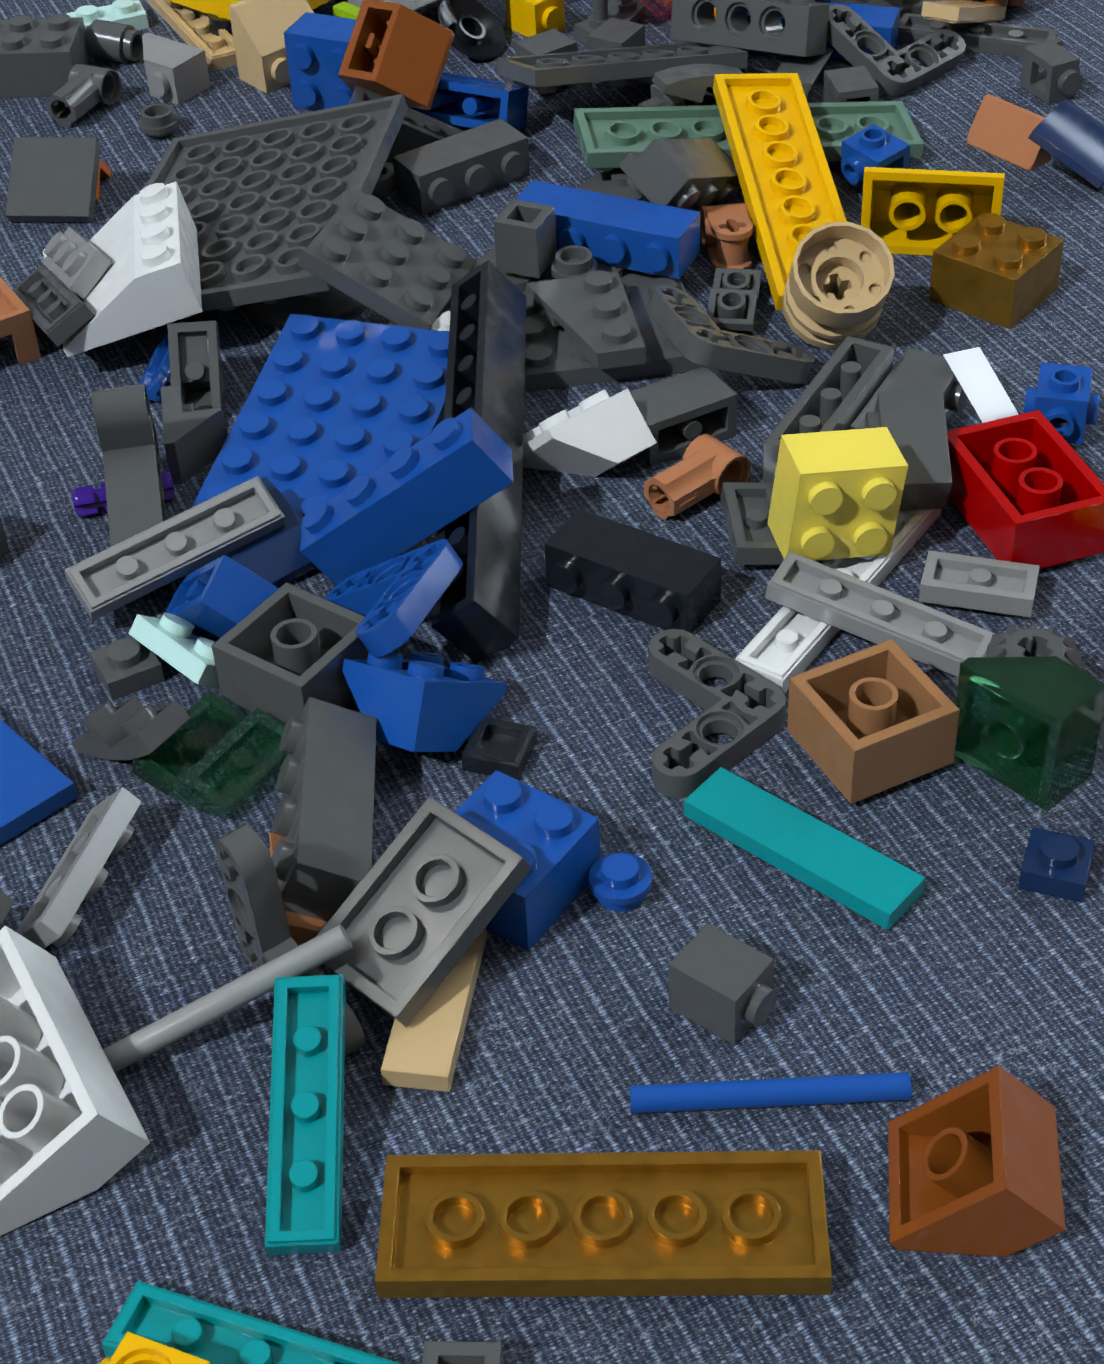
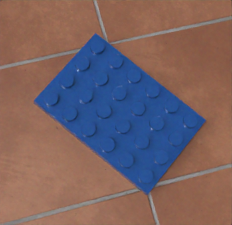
(333, 407)

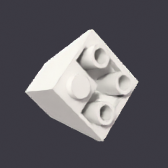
(589, 437)

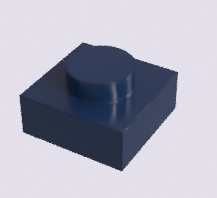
(1057, 864)

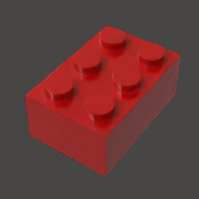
(1026, 491)

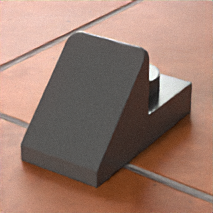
(197, 363)
(189, 435)

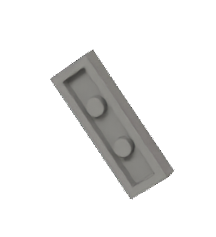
(75, 261)
(80, 871)

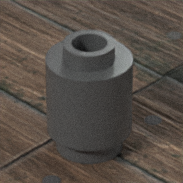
(114, 41)

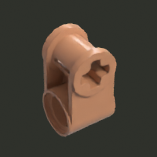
(726, 235)

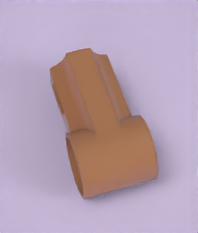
(697, 476)

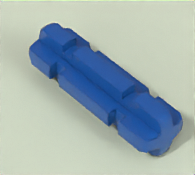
(158, 371)

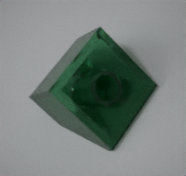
(1029, 723)

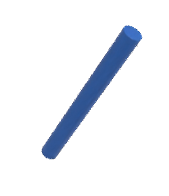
(770, 1092)

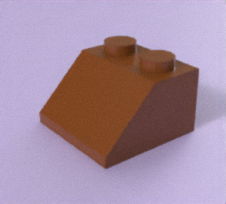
(976, 1170)

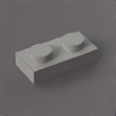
(979, 583)

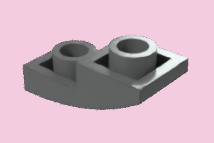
(689, 81)
(735, 298)
(128, 729)

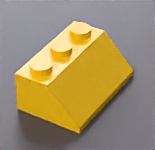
(925, 207)

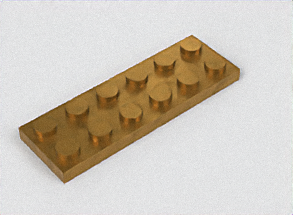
(603, 1225)

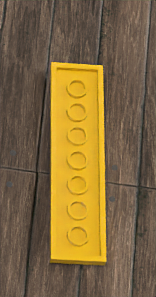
(777, 165)

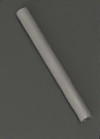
(227, 998)

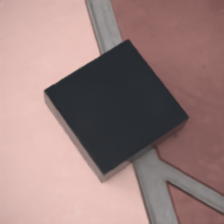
(499, 747)

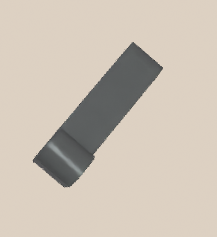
(129, 461)

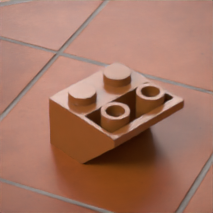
(396, 53)

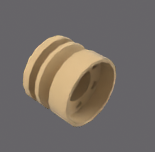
(837, 284)

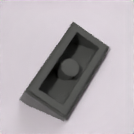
(808, 68)

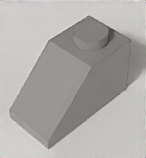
(174, 69)

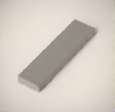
(174, 548)
(876, 613)

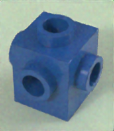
(872, 149)
(1064, 399)

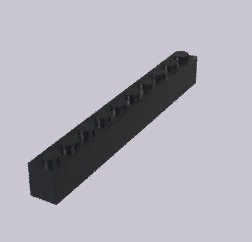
(488, 374)

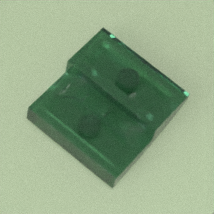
(215, 757)

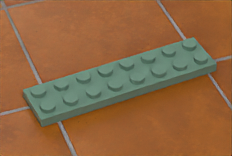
(612, 133)

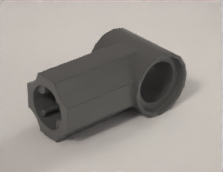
(83, 92)

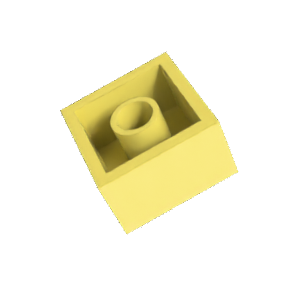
(837, 493)

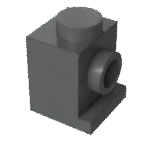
(1061, 76)

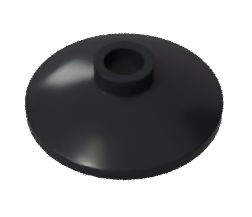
(475, 28)

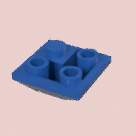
(420, 700)

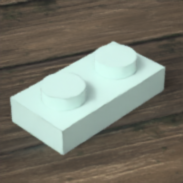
(121, 11)
(177, 645)

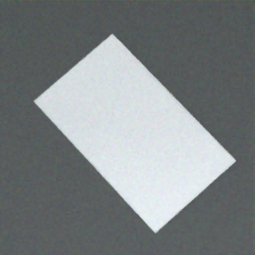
(980, 384)

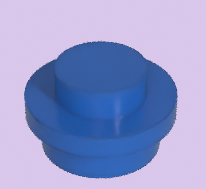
(620, 881)

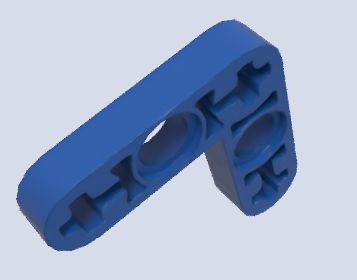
(397, 594)

